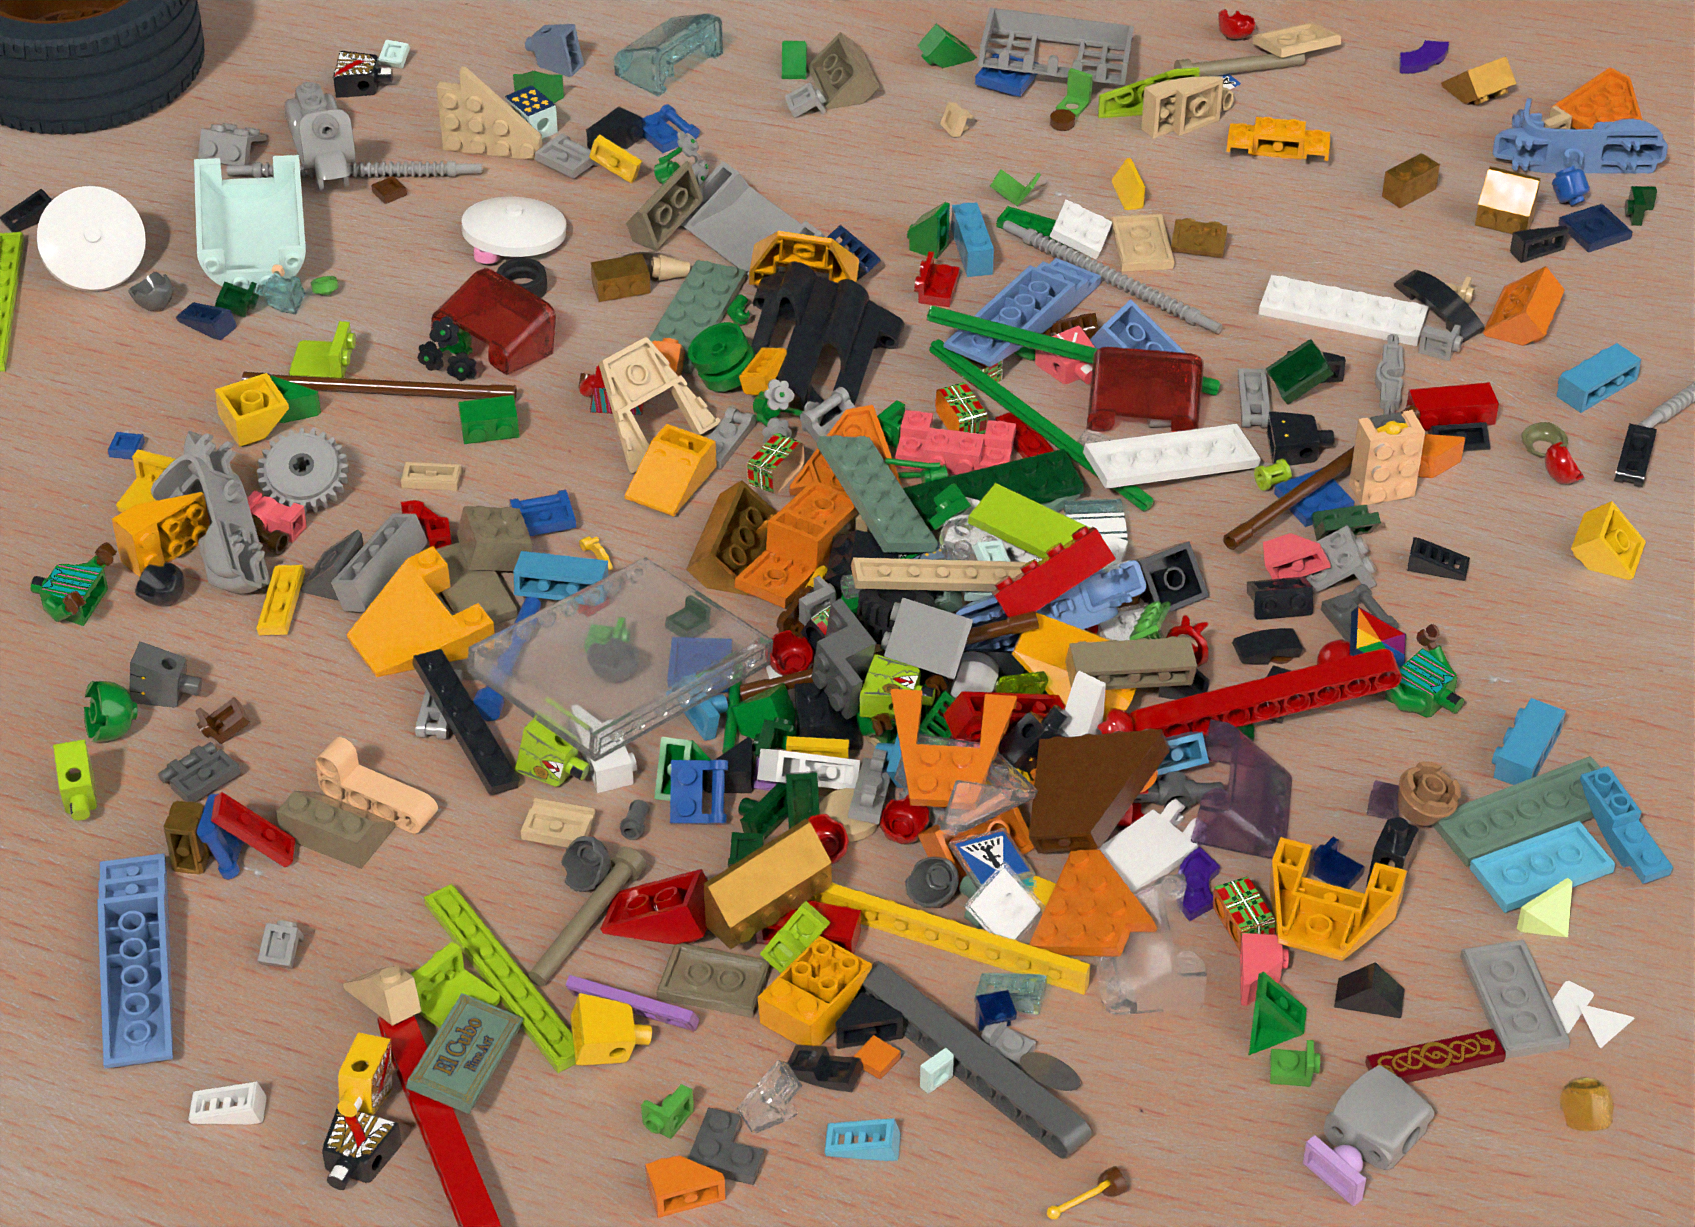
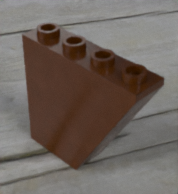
(1089, 786)

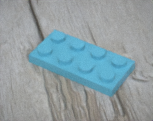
(1537, 864)

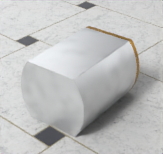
(975, 673)

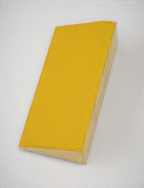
(1129, 186)

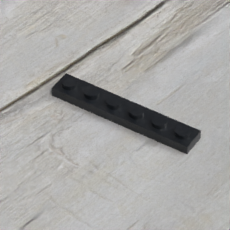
(465, 722)

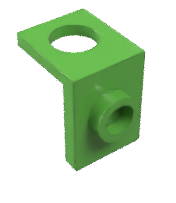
(1078, 91)
(1011, 188)

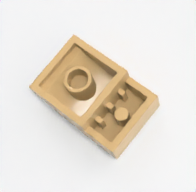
(1181, 105)

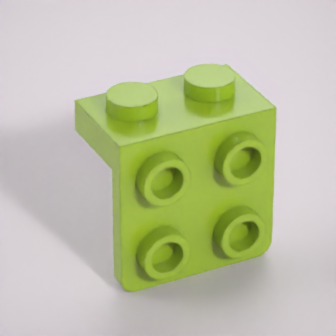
(325, 357)
(443, 981)

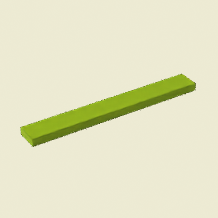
(10, 261)
(503, 975)

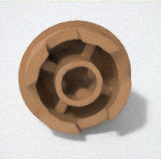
(1427, 794)

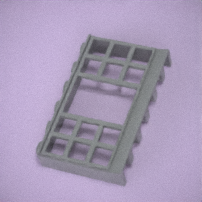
(1058, 30)

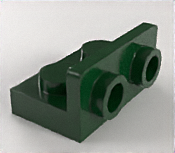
(1356, 518)

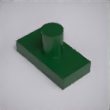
(801, 796)
(766, 814)

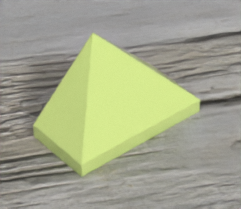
(1548, 912)

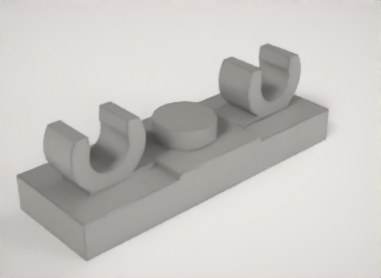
(870, 789)

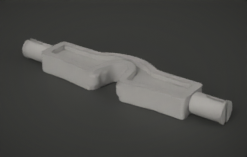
(1387, 375)

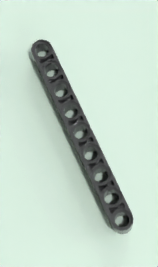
(980, 1065)

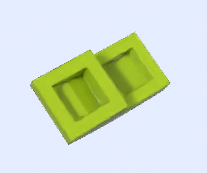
(794, 937)

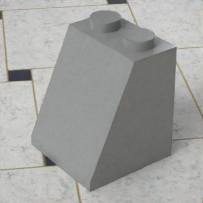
(926, 637)

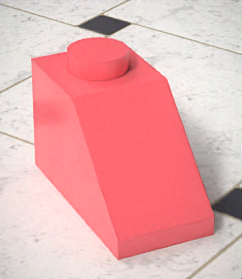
(1293, 557)
(1257, 955)

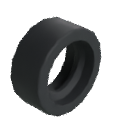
(526, 268)

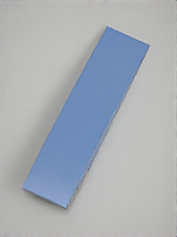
(1030, 303)
(135, 961)

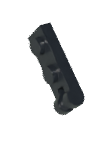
(1635, 454)

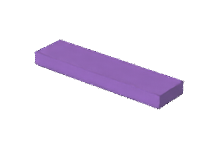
(640, 1005)

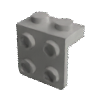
(228, 143)
(1346, 557)

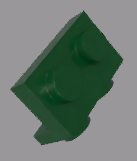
(1299, 371)

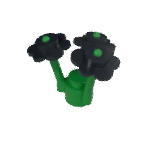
(449, 338)

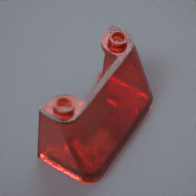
(503, 316)
(1145, 386)

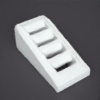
(249, 1108)

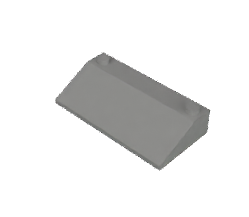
(738, 217)

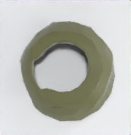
(1543, 432)

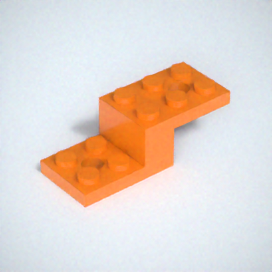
(797, 544)

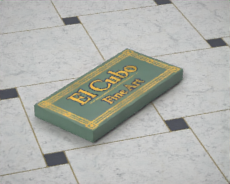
(464, 1053)

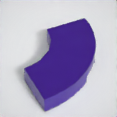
(1421, 59)
(1198, 871)

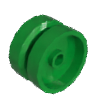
(721, 355)

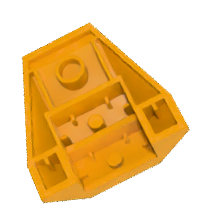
(1047, 651)

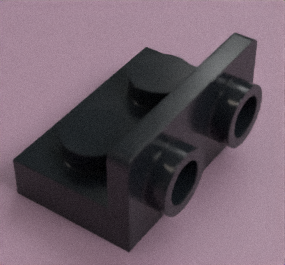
(1281, 597)

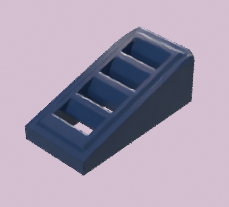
(867, 257)
(210, 321)

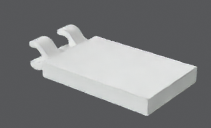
(1150, 846)

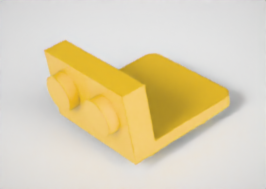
(147, 468)

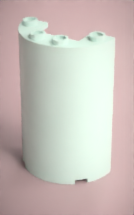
(249, 222)

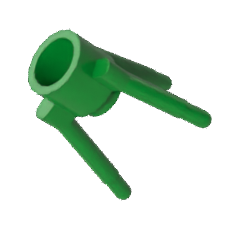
(929, 471)

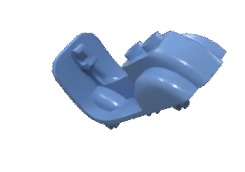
(1605, 148)
(1081, 606)

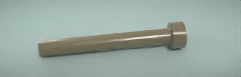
(1241, 64)
(626, 866)

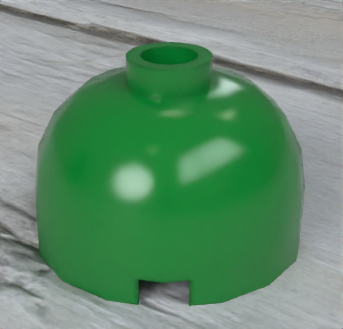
(109, 711)

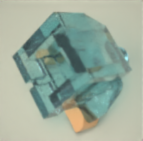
(281, 292)

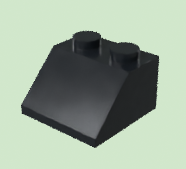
(849, 546)
(1172, 576)
(819, 720)

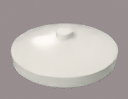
(513, 226)
(91, 239)

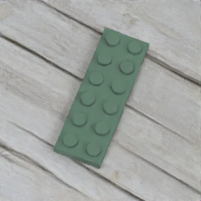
(699, 304)
(876, 494)
(1518, 812)

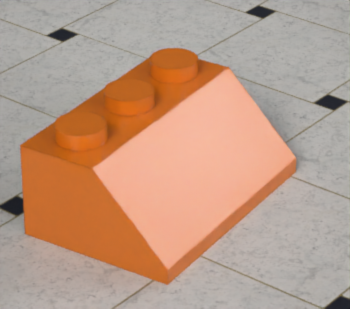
(1525, 308)
(936, 841)

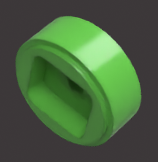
(324, 285)

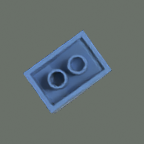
(1133, 330)

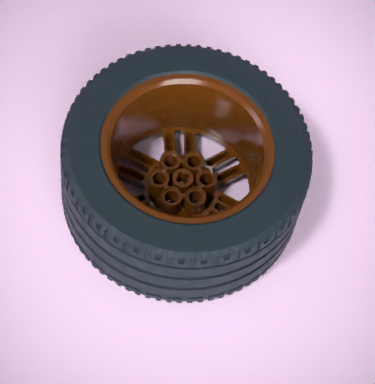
(94, 61)

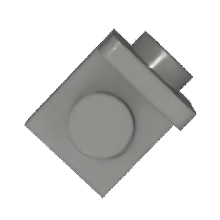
(805, 99)
(1440, 343)
(814, 602)
(280, 944)
(1007, 1042)

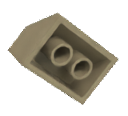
(843, 73)
(666, 208)
(333, 827)

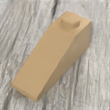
(387, 992)

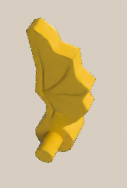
(592, 544)

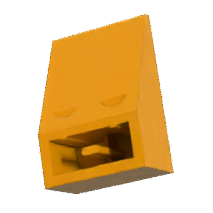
(672, 469)
(160, 530)
(812, 993)

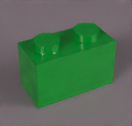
(488, 419)

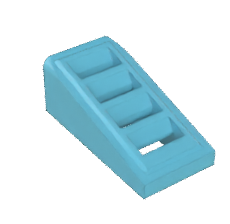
(875, 1150)

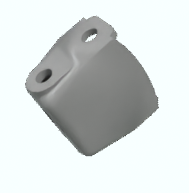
(1379, 1118)

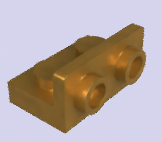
(1199, 237)

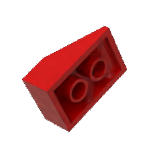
(660, 910)

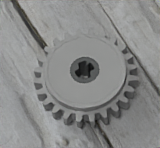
(303, 451)

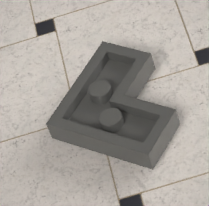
(716, 1148)

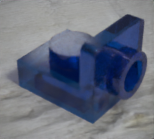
(1335, 867)
(994, 1009)

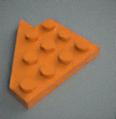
(852, 423)
(1090, 910)

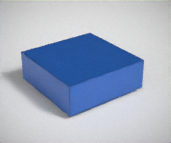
(125, 445)

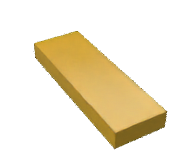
(280, 600)

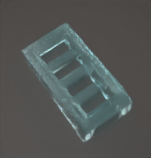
(1030, 987)

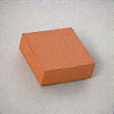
(878, 1057)

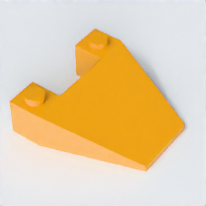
(816, 252)
(413, 621)
(1326, 916)

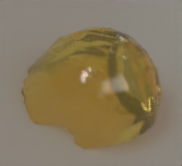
(1586, 1104)

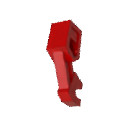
(436, 527)

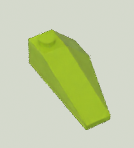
(1129, 99)

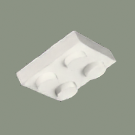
(1080, 229)

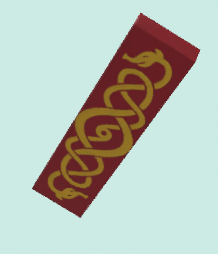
(1441, 1056)

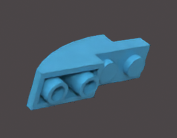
(1620, 825)

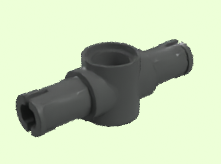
(1176, 786)

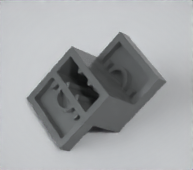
(843, 659)

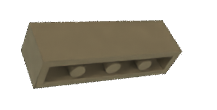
(1134, 662)

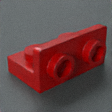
(936, 282)

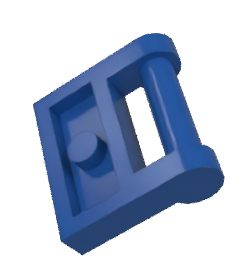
(662, 134)
(546, 513)
(687, 792)
(221, 843)

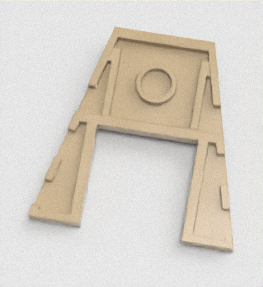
(637, 376)

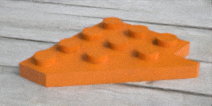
(1602, 99)

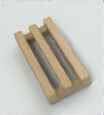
(431, 476)

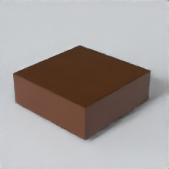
(389, 190)

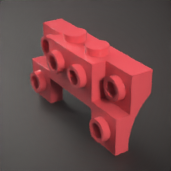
(954, 449)

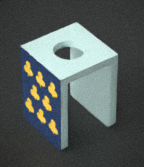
(534, 109)

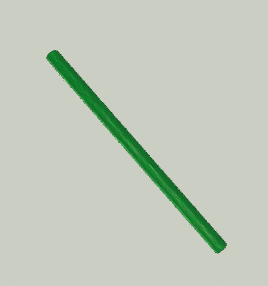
(1029, 339)
(1030, 417)

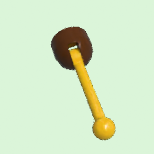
(1110, 1183)

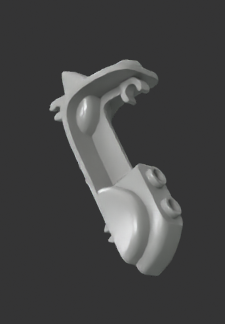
(320, 133)
(231, 542)

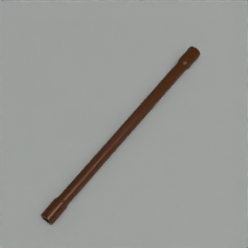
(396, 387)
(1246, 530)
(1012, 625)

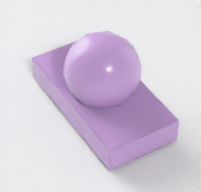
(1337, 1168)

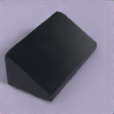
(1475, 434)

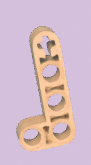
(370, 791)

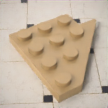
(481, 122)

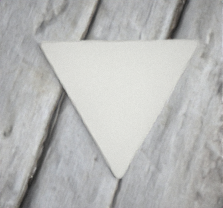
(1604, 1023)

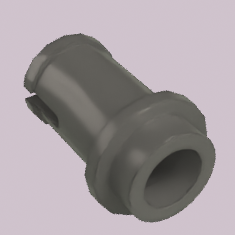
(632, 825)

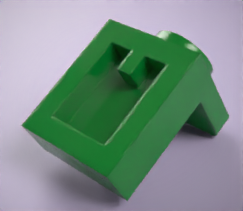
(891, 422)
(950, 504)

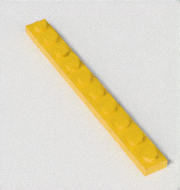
(960, 938)

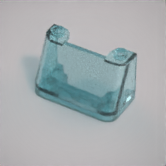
(653, 55)

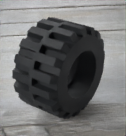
(877, 604)

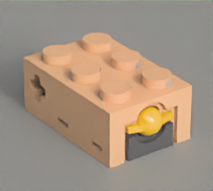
(1386, 457)

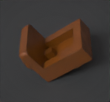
(224, 721)

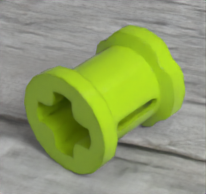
(1272, 474)

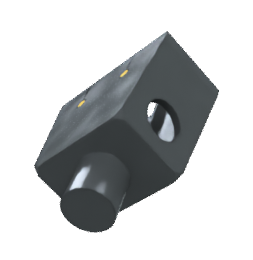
(160, 677)

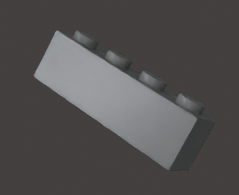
(378, 561)

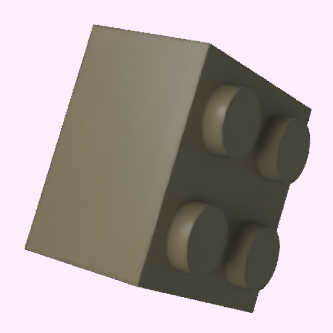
(493, 537)

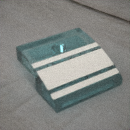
(1103, 514)

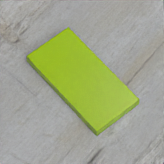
(1022, 521)

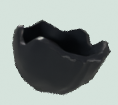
(160, 584)

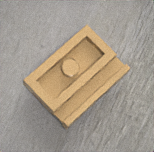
(556, 822)

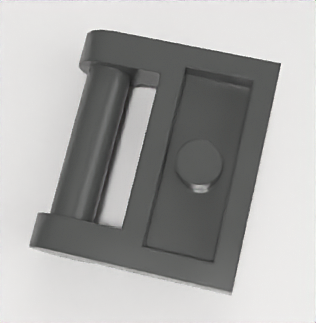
(1339, 609)

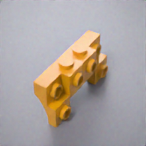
(1278, 138)

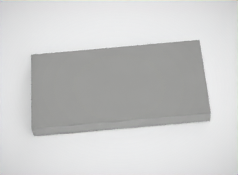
(1514, 998)

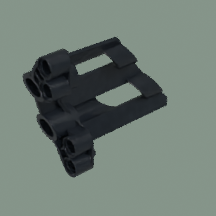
(823, 315)

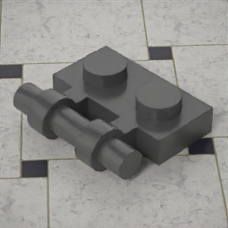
(199, 772)

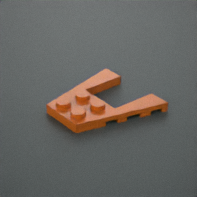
(935, 768)

